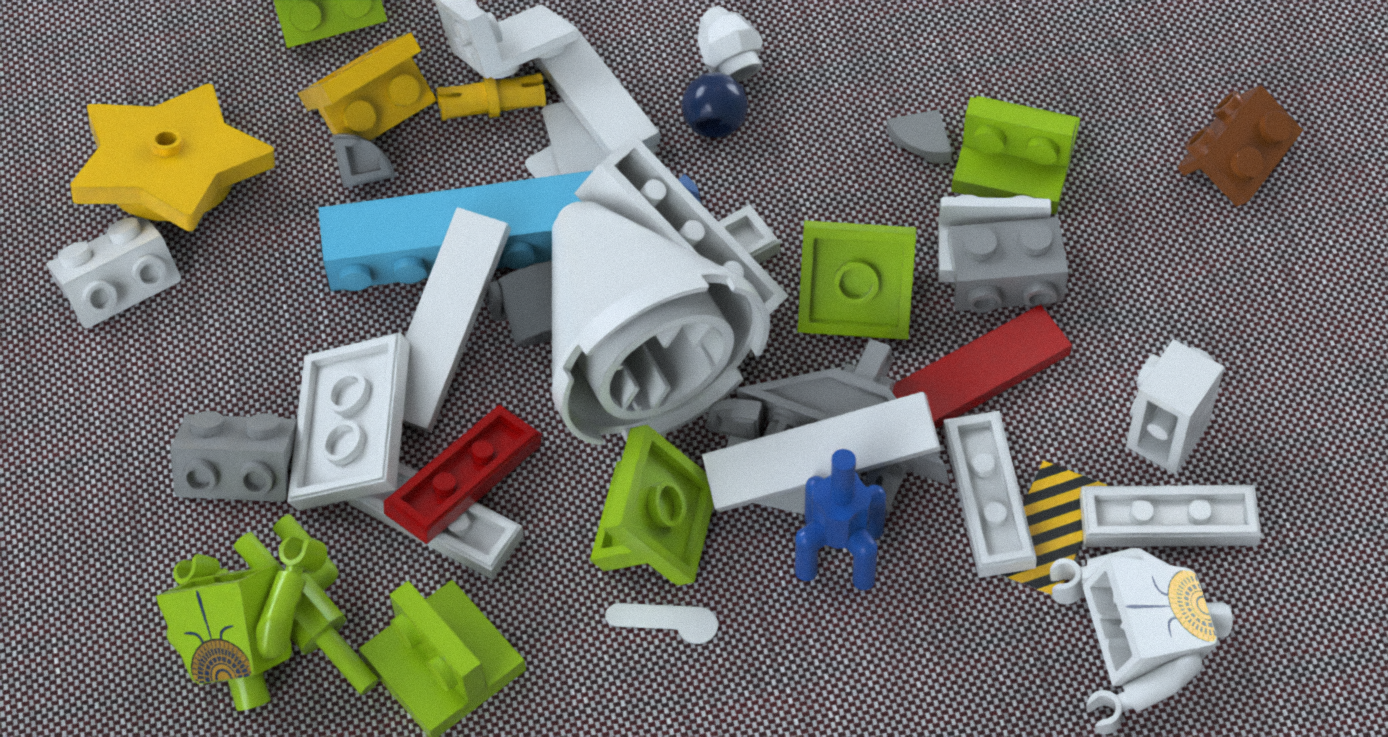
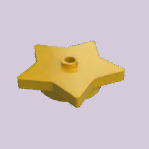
(167, 158)

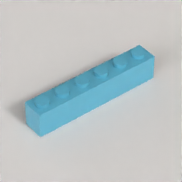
(403, 234)

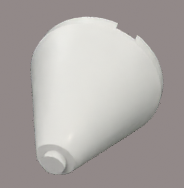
(642, 326)

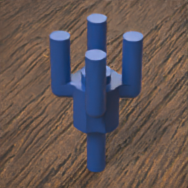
(841, 515)

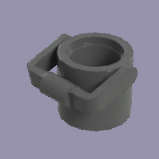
(526, 302)

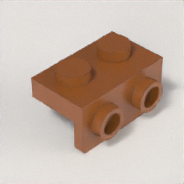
(1241, 143)

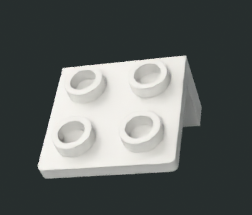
(500, 47)

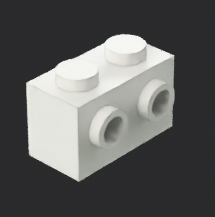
(1173, 404)

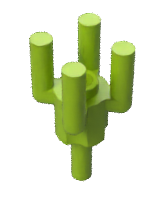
(316, 616)

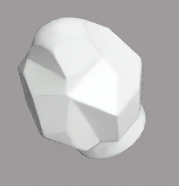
(729, 44)

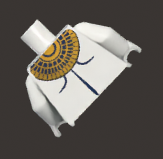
(1147, 625)

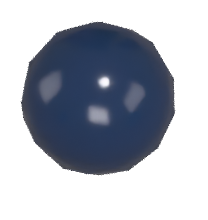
(714, 105)

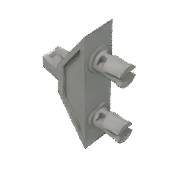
(834, 392)

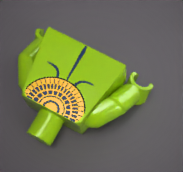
(238, 620)

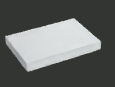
(349, 422)

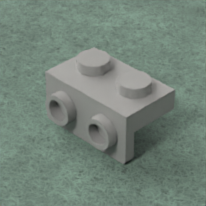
(1008, 264)
(233, 456)

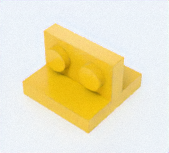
(372, 90)

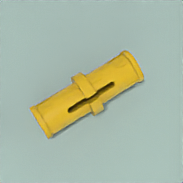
(491, 96)

